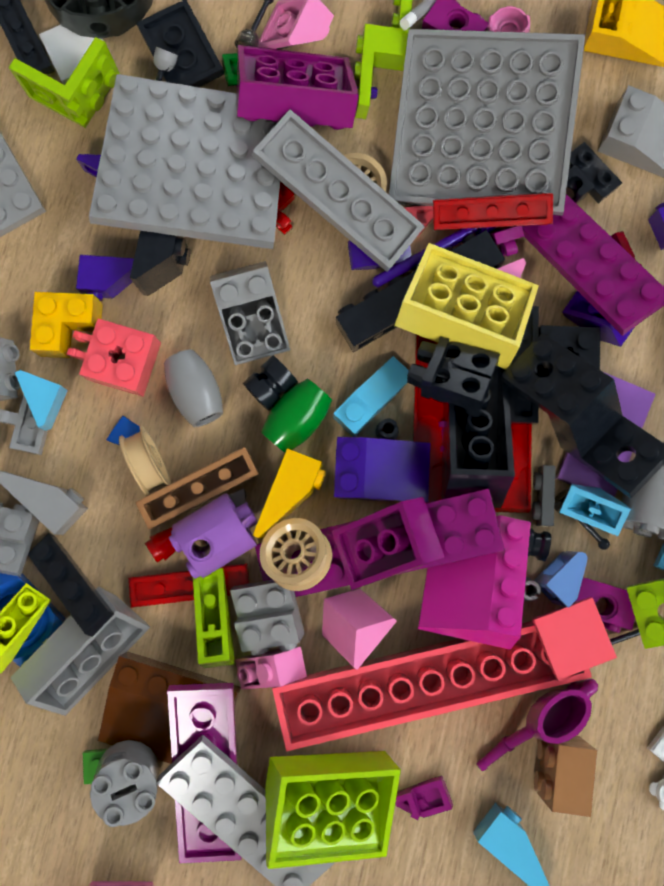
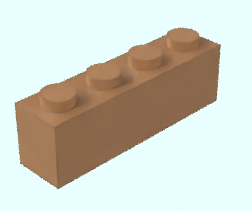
(197, 488)

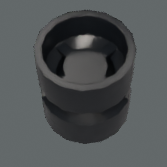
(270, 382)

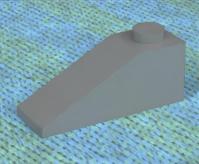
(50, 504)

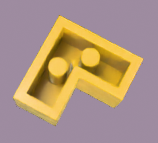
(57, 316)

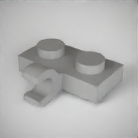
(26, 434)

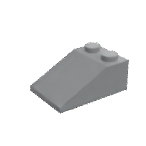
(637, 131)

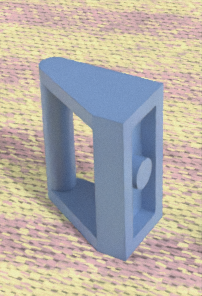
(563, 578)

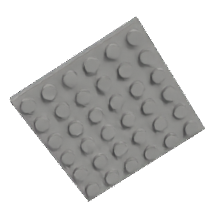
(485, 115)
(184, 165)

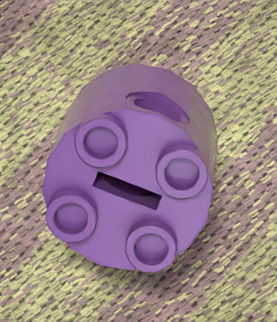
(224, 529)

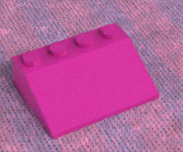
(482, 594)

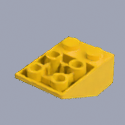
(627, 30)

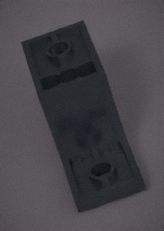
(586, 414)

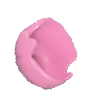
(509, 20)

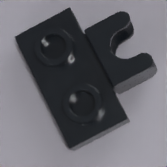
(590, 175)

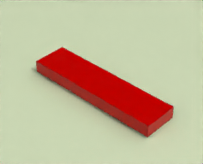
(493, 211)
(177, 586)

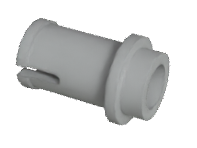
(534, 589)

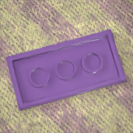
(635, 405)

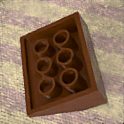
(139, 702)

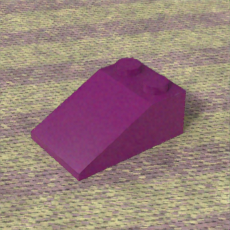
(388, 543)

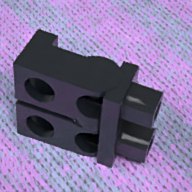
(454, 374)

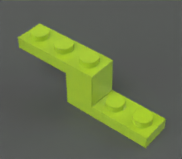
(379, 48)

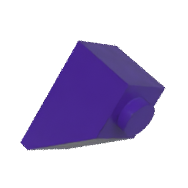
(103, 275)
(585, 315)

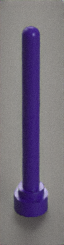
(409, 263)

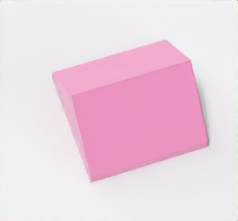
(354, 625)

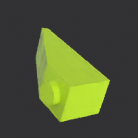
(213, 621)

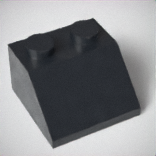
(158, 260)

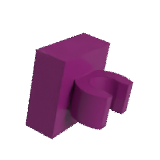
(505, 239)

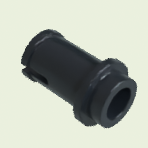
(387, 423)

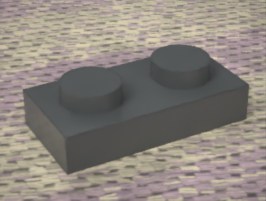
(545, 485)

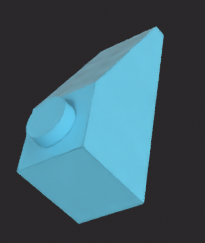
(371, 397)
(509, 843)

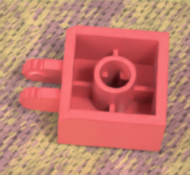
(104, 348)

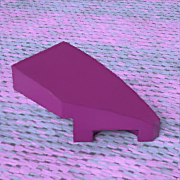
(425, 798)

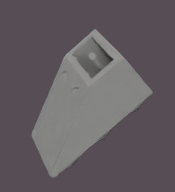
(249, 313)

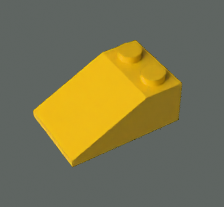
(291, 487)

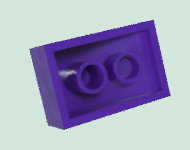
(381, 469)

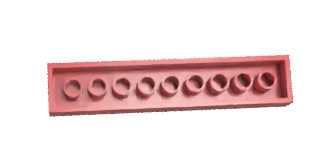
(411, 687)

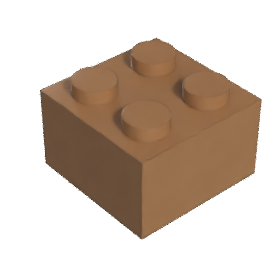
(566, 776)

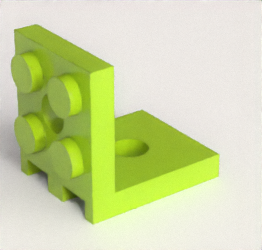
(82, 92)
(645, 602)

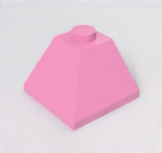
(296, 24)

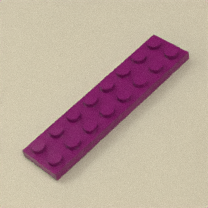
(463, 526)

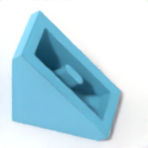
(42, 397)
(595, 508)

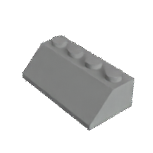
(73, 662)

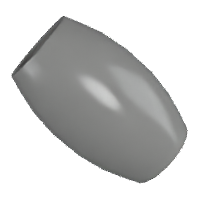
(193, 388)

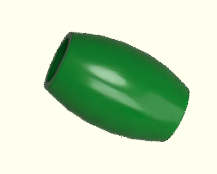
(296, 415)

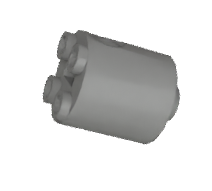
(647, 508)
(125, 783)

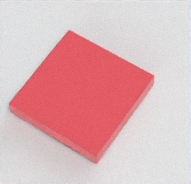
(574, 638)

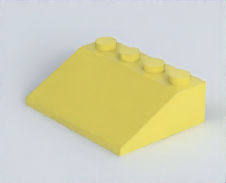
(467, 304)

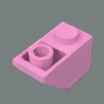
(271, 669)

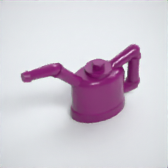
(552, 718)

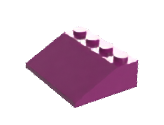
(311, 85)

